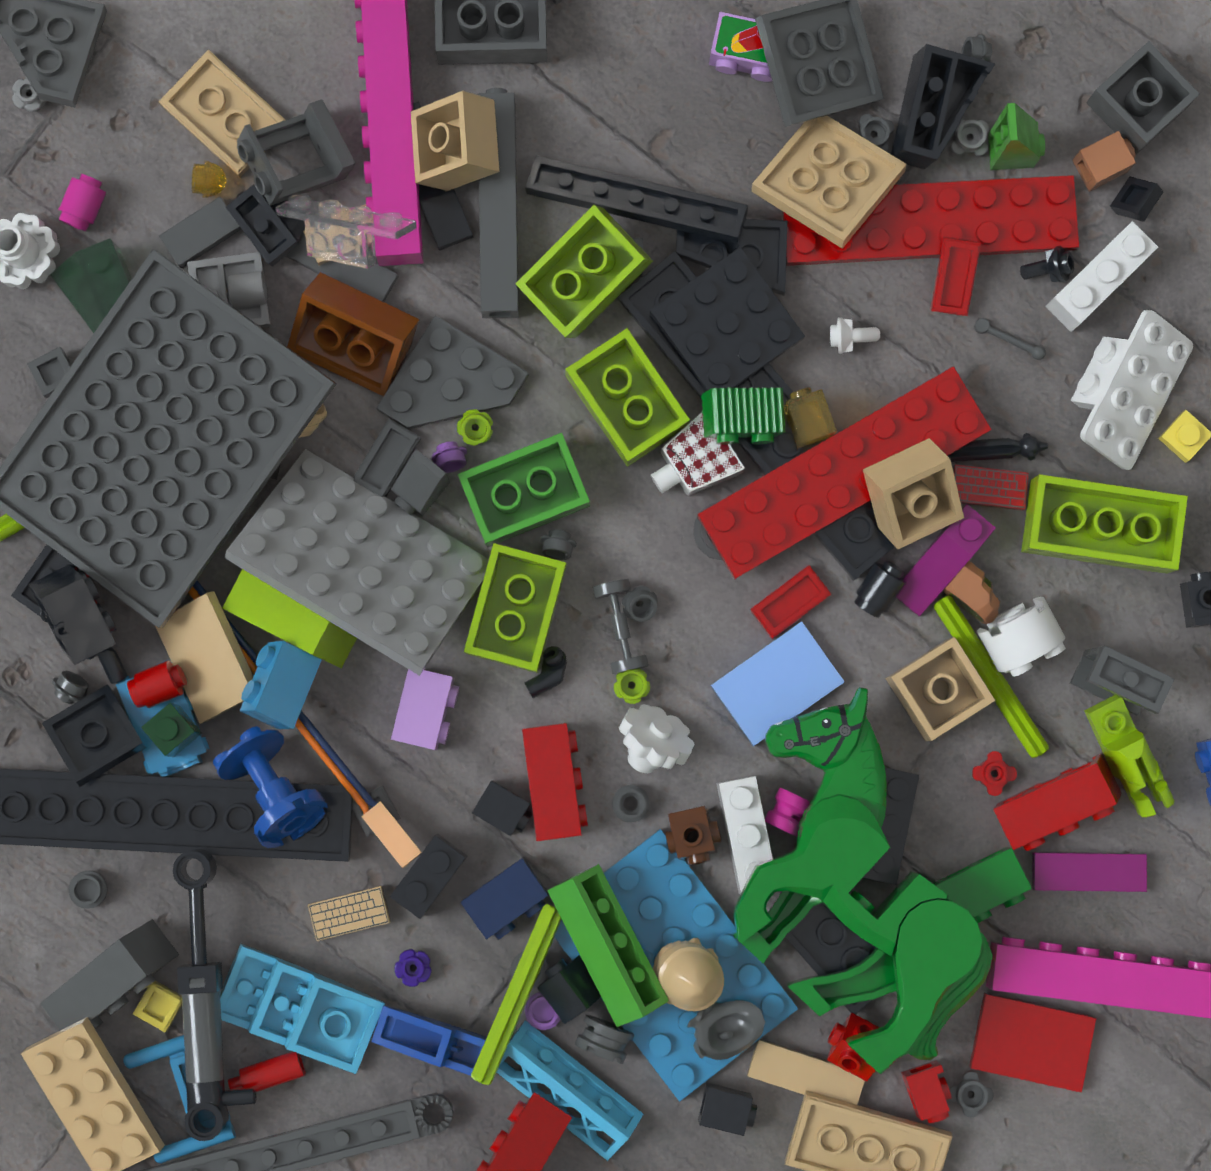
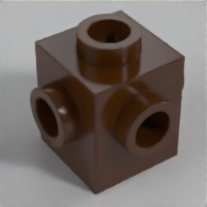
(687, 822)

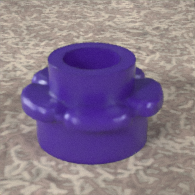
(409, 977)

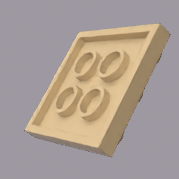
(829, 178)

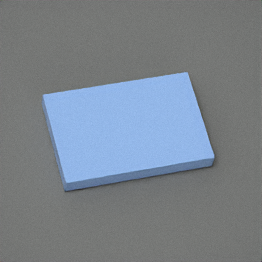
(777, 683)

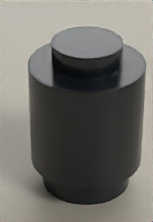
(880, 588)

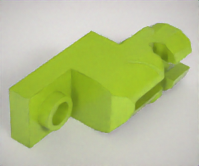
(1128, 754)

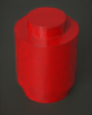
(157, 685)

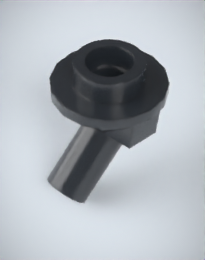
(1057, 264)

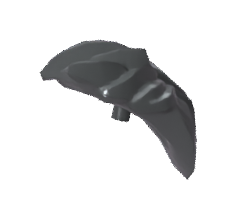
(726, 1029)

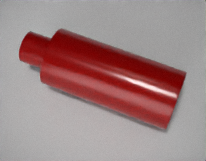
(269, 1073)

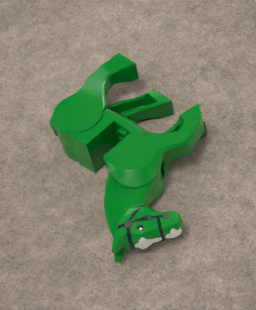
(922, 940)

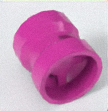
(787, 811)

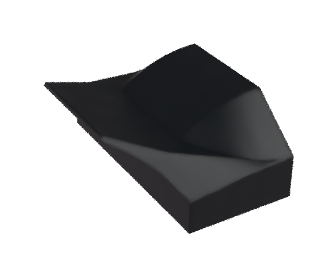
(270, 233)

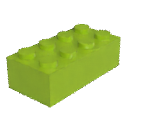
(1104, 524)

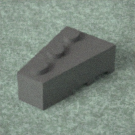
(111, 977)

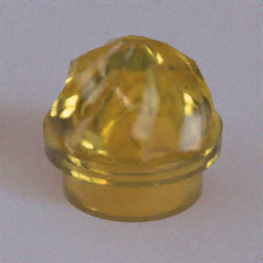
(208, 179)

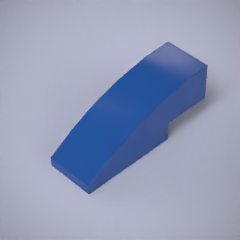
(428, 1039)

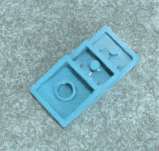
(299, 1009)

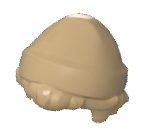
(689, 974)

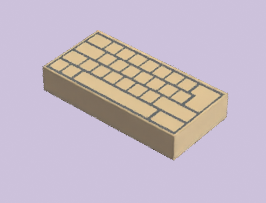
(349, 913)

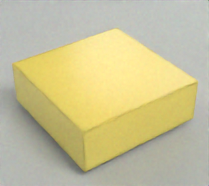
(159, 1006)

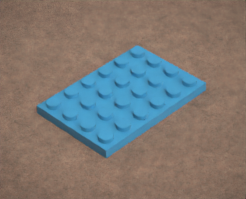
(671, 905)

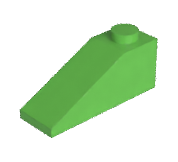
(1015, 140)

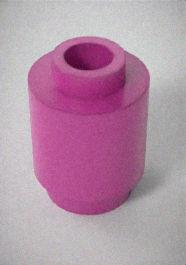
(81, 202)

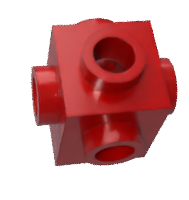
(842, 1054)

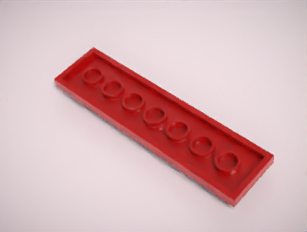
(914, 218)
(830, 476)

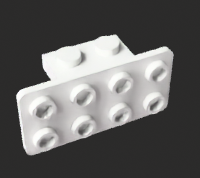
(1130, 386)

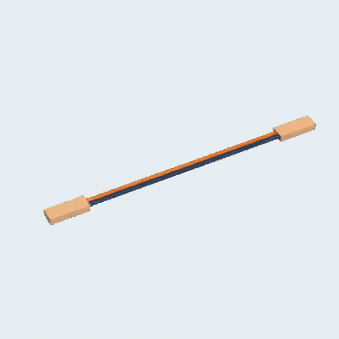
(378, 817)

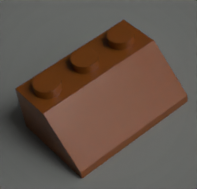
(351, 333)

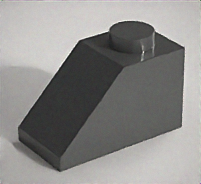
(419, 484)

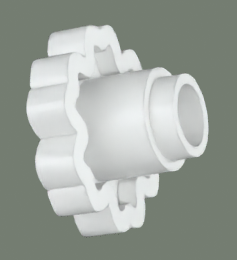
(26, 251)
(655, 739)

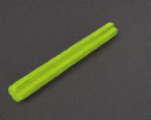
(994, 680)
(516, 995)

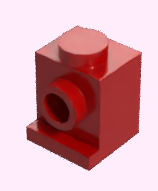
(928, 1091)

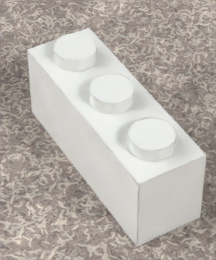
(1101, 276)
(744, 826)

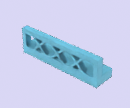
(570, 1087)

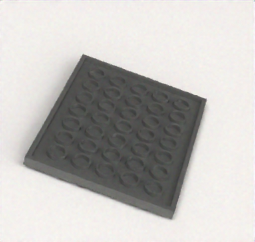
(159, 438)

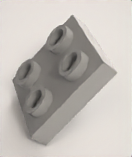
(237, 281)

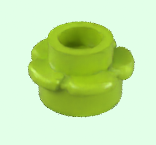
(473, 437)
(634, 695)

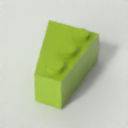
(288, 619)

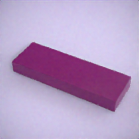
(1089, 872)

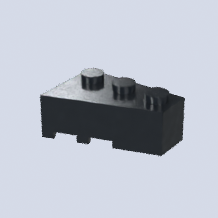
(934, 101)

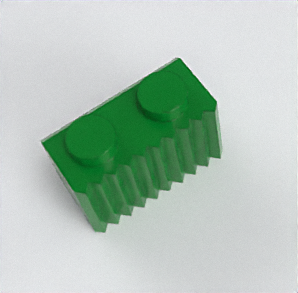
(743, 413)

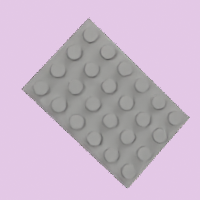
(360, 561)

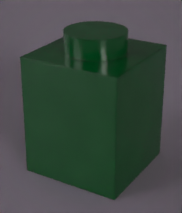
(171, 730)

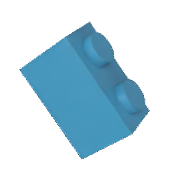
(279, 684)

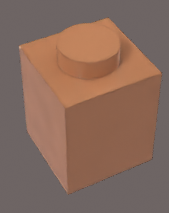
(1104, 160)

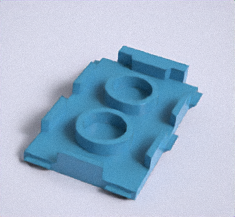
(154, 758)

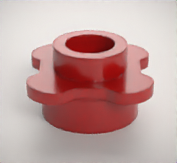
(983, 773)

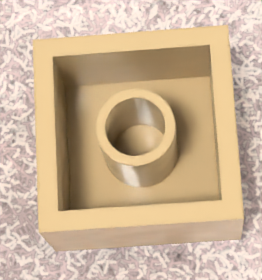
(455, 141)
(913, 493)
(940, 689)

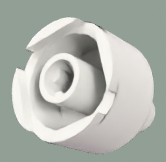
(1022, 637)

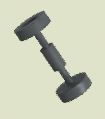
(620, 625)

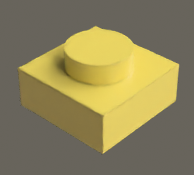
(1185, 436)

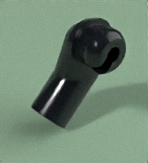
(112, 665)
(551, 673)

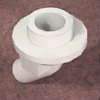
(844, 335)

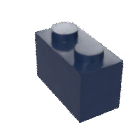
(505, 899)

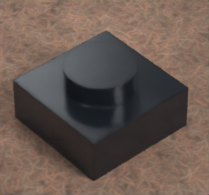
(1136, 198)

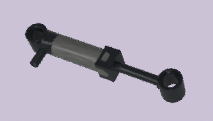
(202, 1025)

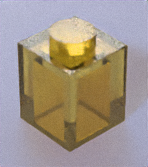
(809, 417)

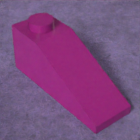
(944, 560)

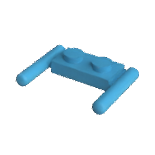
(175, 1050)

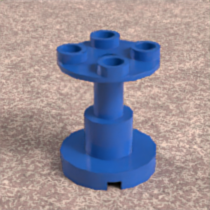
(283, 807)

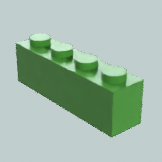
(608, 946)

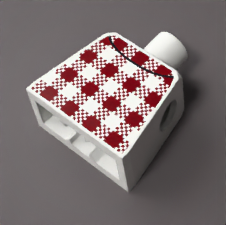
(696, 461)

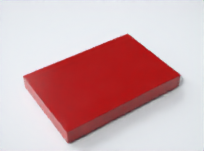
(1032, 1042)

